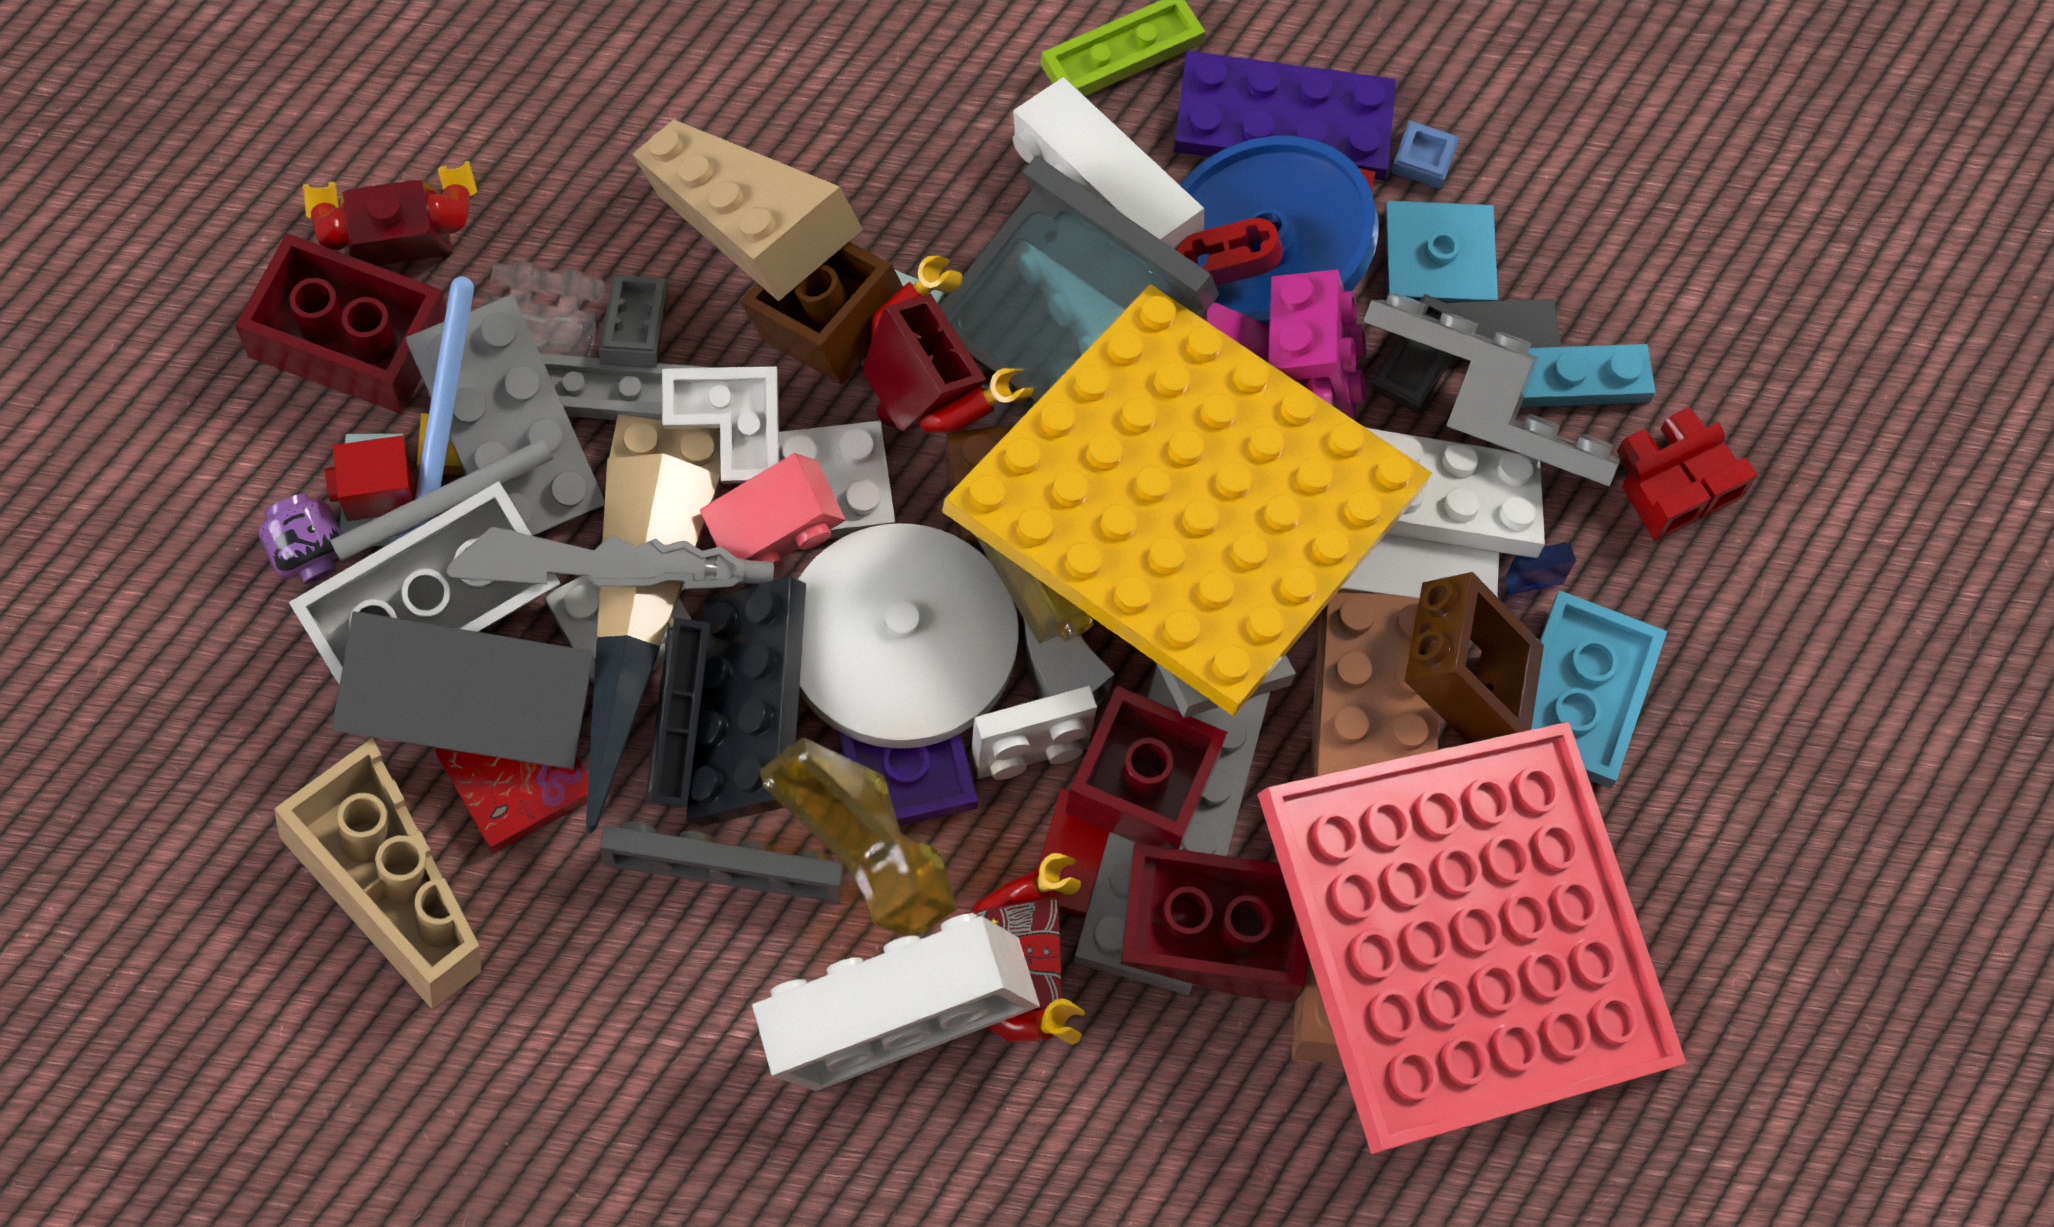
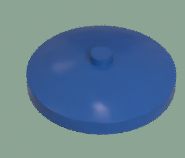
(1310, 197)

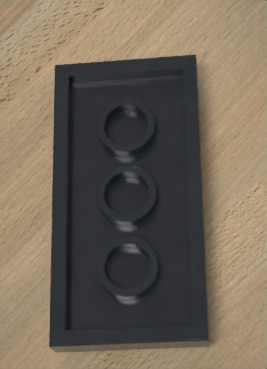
(746, 698)

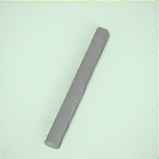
(440, 500)

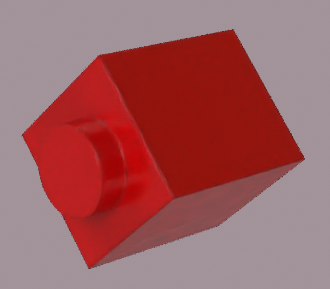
(370, 477)

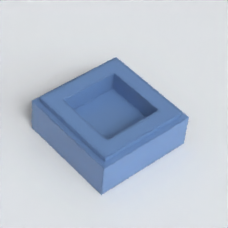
(1425, 154)

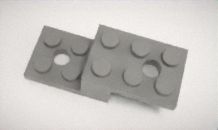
(1495, 388)

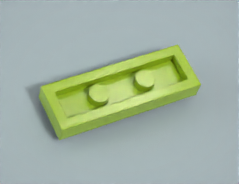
(1124, 46)

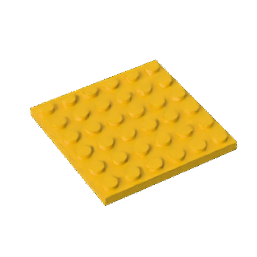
(1188, 497)

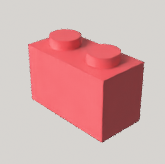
(775, 512)

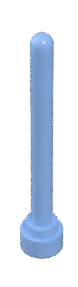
(444, 389)

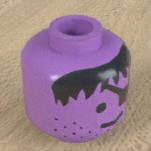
(299, 538)

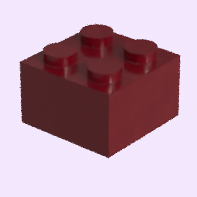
(1145, 771)

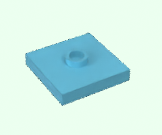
(1440, 251)

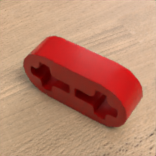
(1230, 247)

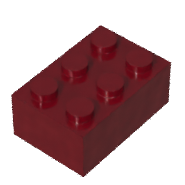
(339, 322)

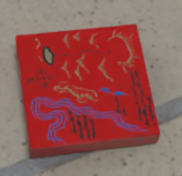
(512, 795)

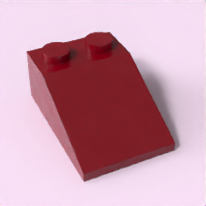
(1213, 923)

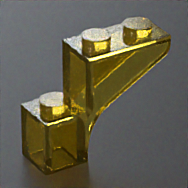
(856, 820)

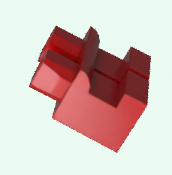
(1685, 478)

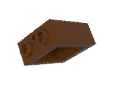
(1509, 666)

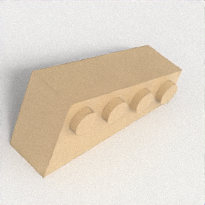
(749, 206)
(379, 869)

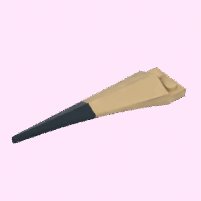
(651, 492)

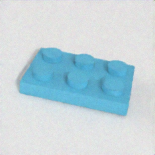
(1595, 679)

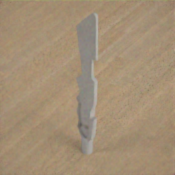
(615, 563)

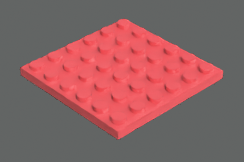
(1469, 933)

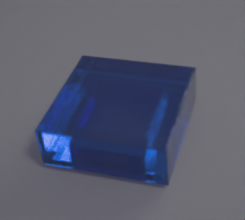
(1547, 570)

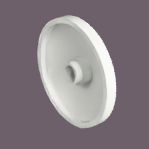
(904, 635)

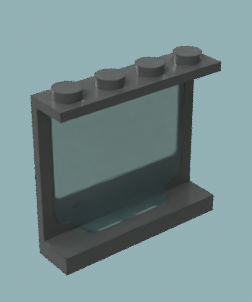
(1060, 280)

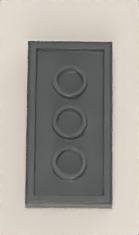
(462, 690)

